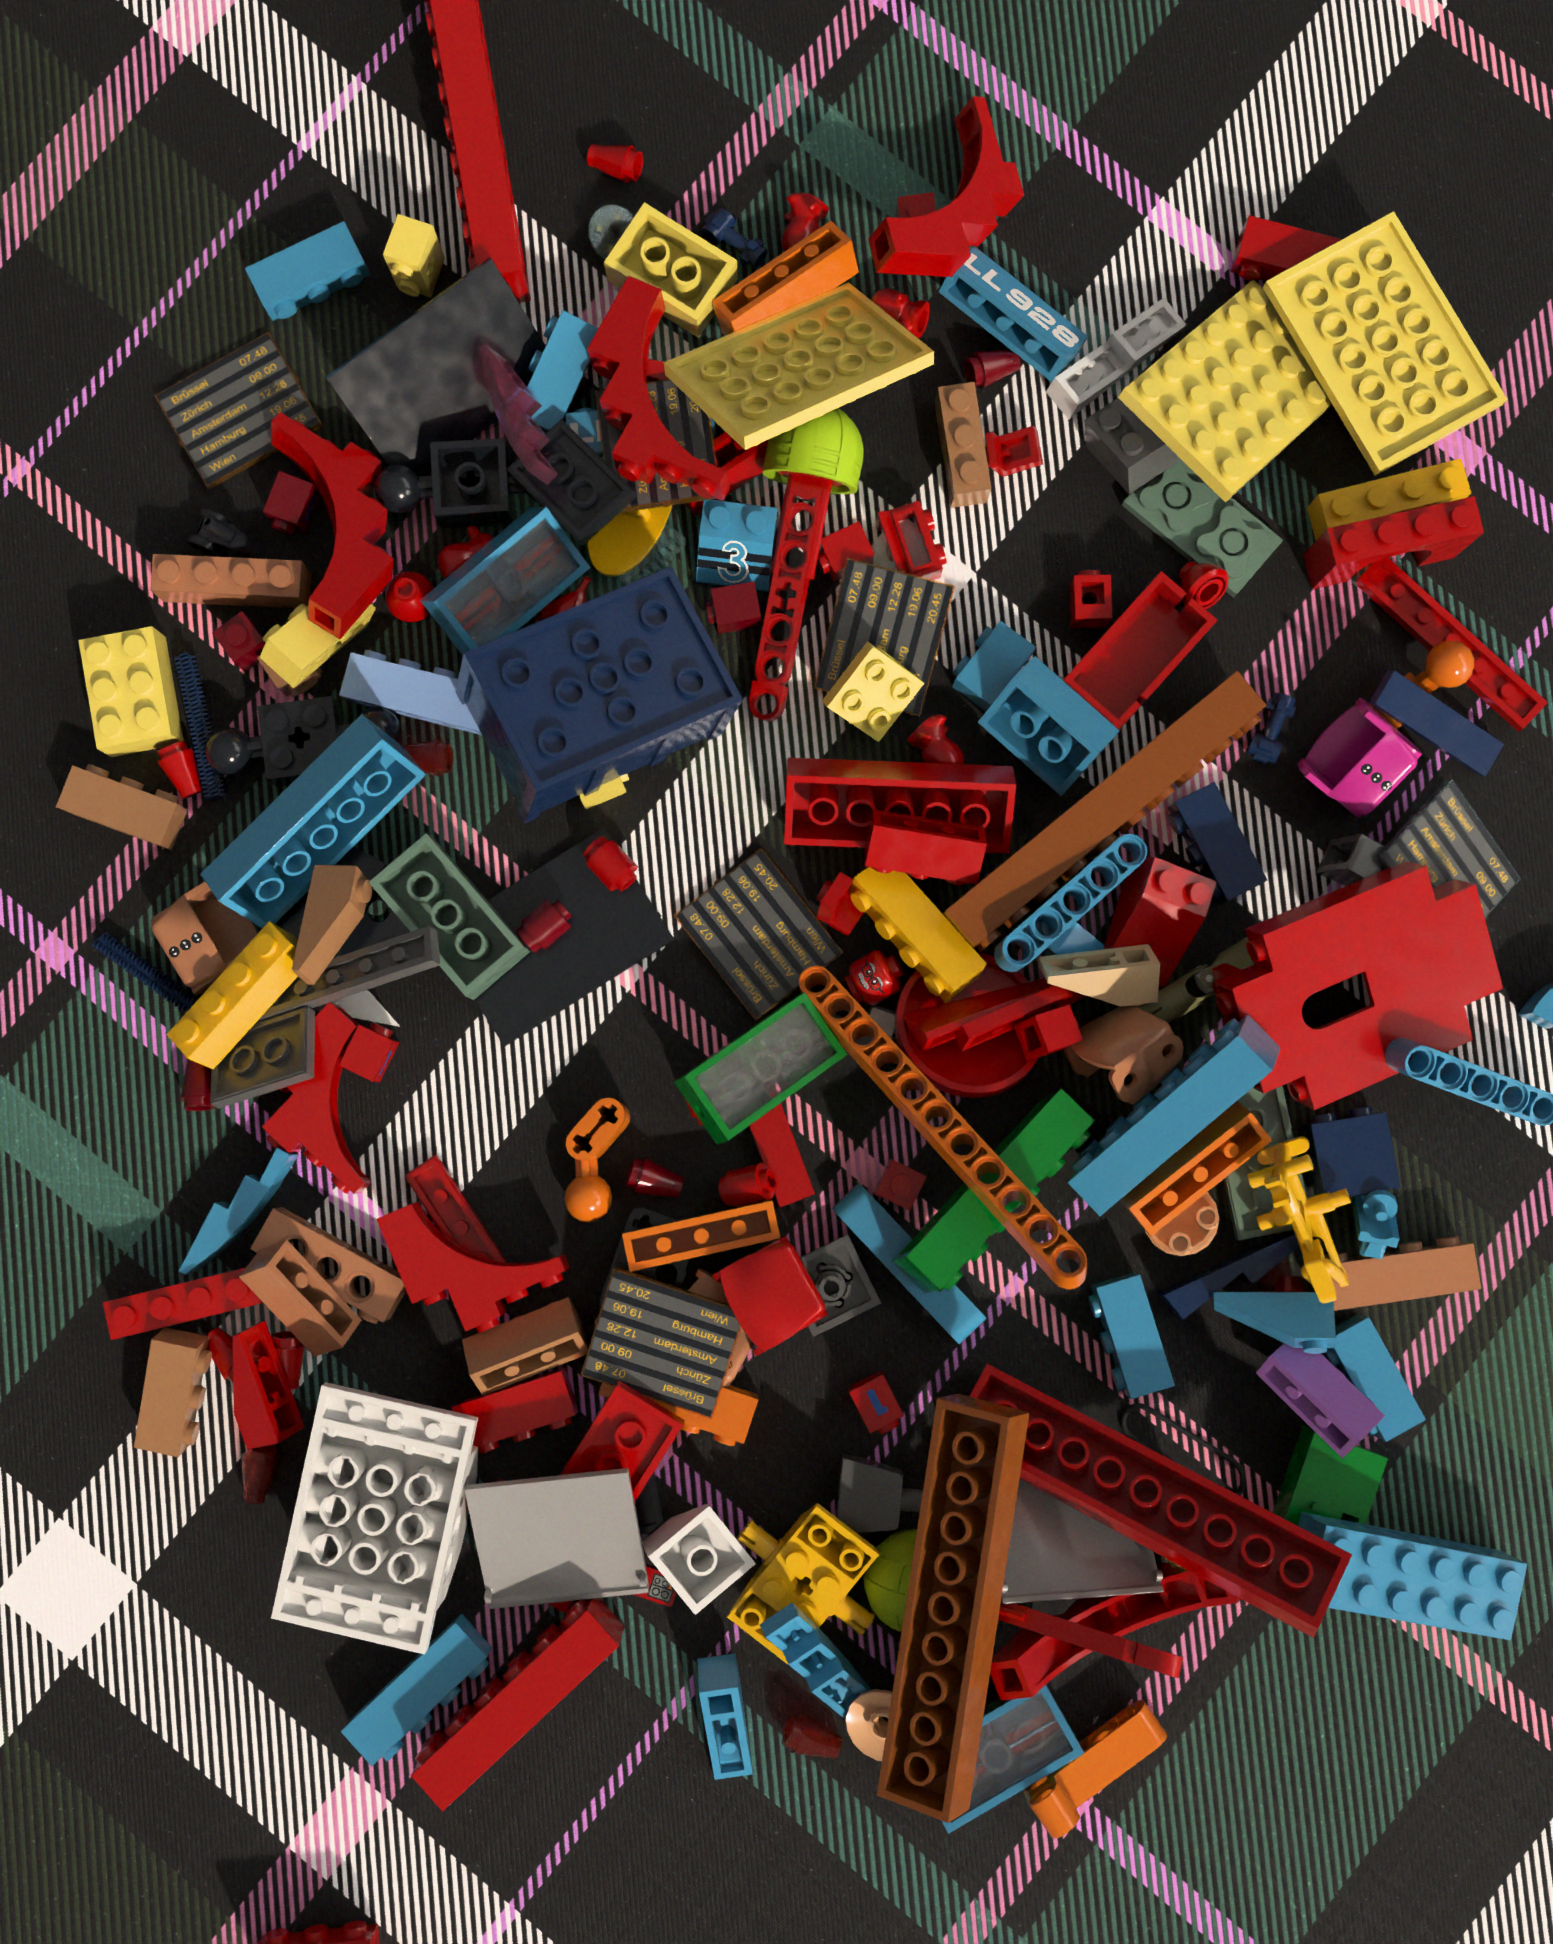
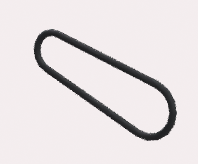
(1186, 1432)

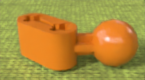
(1446, 666)
(589, 1195)

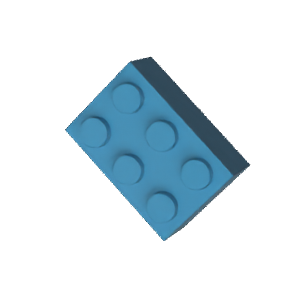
(1048, 725)

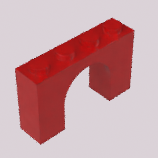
(1430, 531)

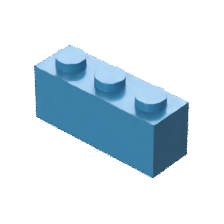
(307, 271)
(560, 367)
(1130, 1336)
(1370, 1368)

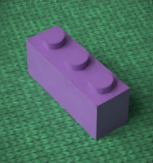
(1321, 1397)

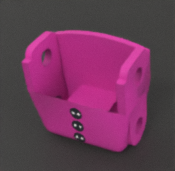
(1359, 759)

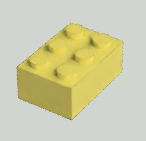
(676, 262)
(131, 691)

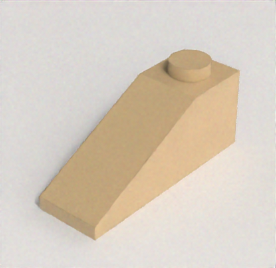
(1112, 975)

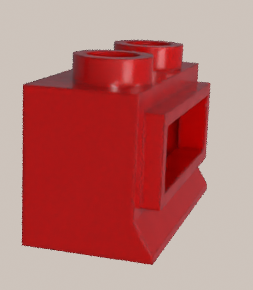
(896, 545)

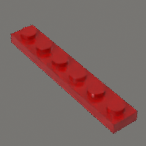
(1433, 624)

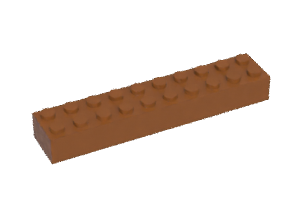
(1109, 807)
(952, 1606)

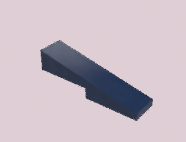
(1249, 1265)

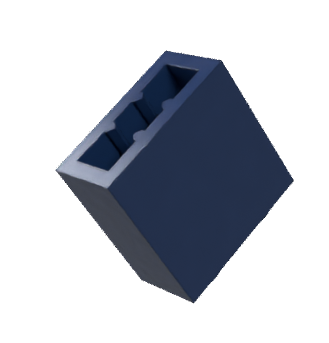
(1351, 1152)

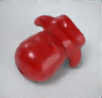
(804, 218)
(909, 314)
(456, 554)
(934, 743)

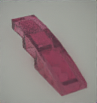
(514, 409)

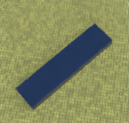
(1436, 723)

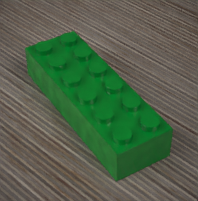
(964, 1222)

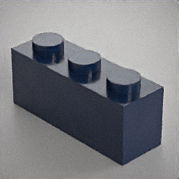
(1216, 843)

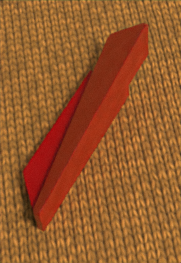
(985, 1015)

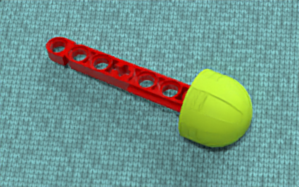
(812, 463)
(887, 1590)

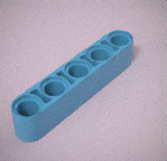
(1083, 890)
(1457, 1077)
(886, 1241)

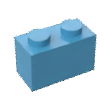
(993, 666)

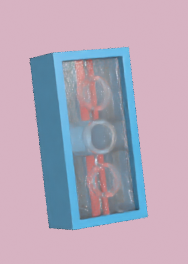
(506, 581)
(1017, 1747)

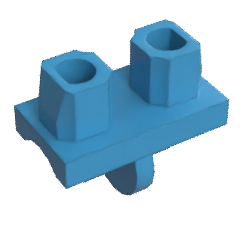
(1375, 1222)

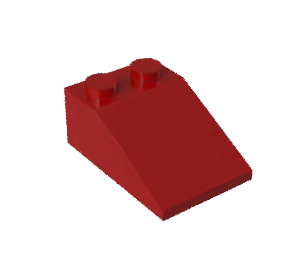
(1162, 909)

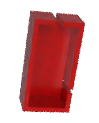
(1139, 651)

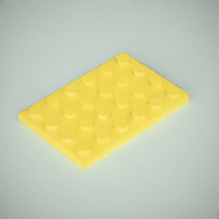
(1384, 343)
(798, 365)
(1230, 393)

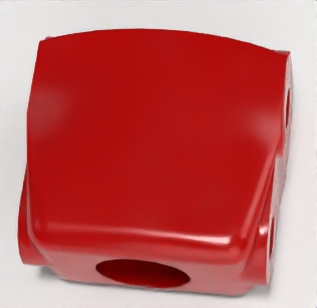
(771, 1294)

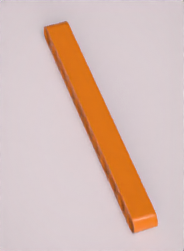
(949, 1136)

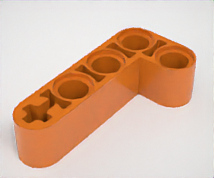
(1106, 1756)

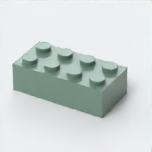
(431, 890)

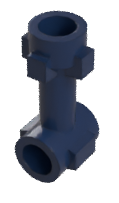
(720, 227)
(1265, 746)

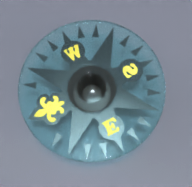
(607, 228)

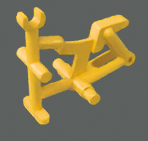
(1302, 1212)

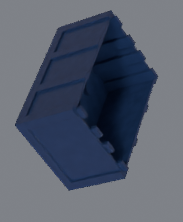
(597, 692)

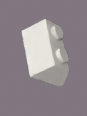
(697, 1555)

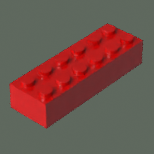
(834, 798)
(517, 1701)

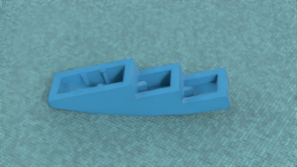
(228, 1220)
(815, 1658)

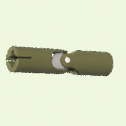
(1176, 1001)

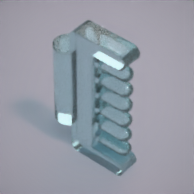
(668, 532)

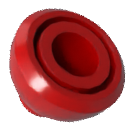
(1203, 583)
(404, 596)

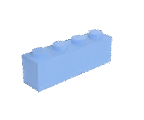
(406, 690)

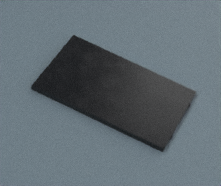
(428, 370)
(606, 938)

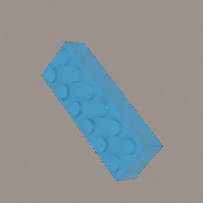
(313, 823)
(1174, 1114)
(1423, 1578)

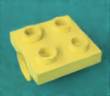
(873, 691)

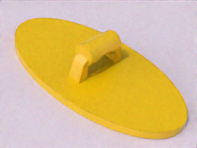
(626, 540)

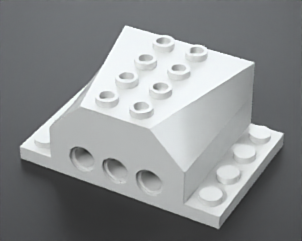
(377, 1518)

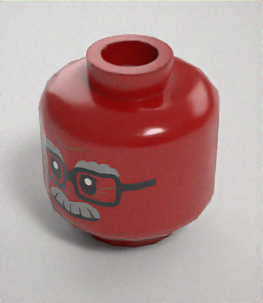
(874, 977)

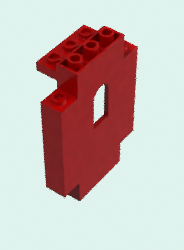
(1420, 960)

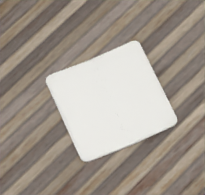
(884, 1020)

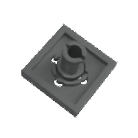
(857, 1294)

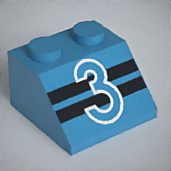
(736, 544)

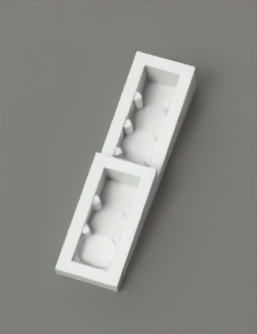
(1115, 358)

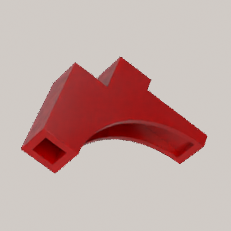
(311, 1112)
(476, 1284)

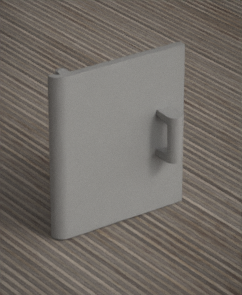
(557, 1538)
(1070, 1555)

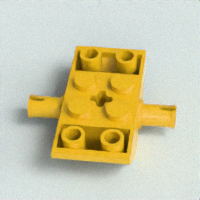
(807, 1567)

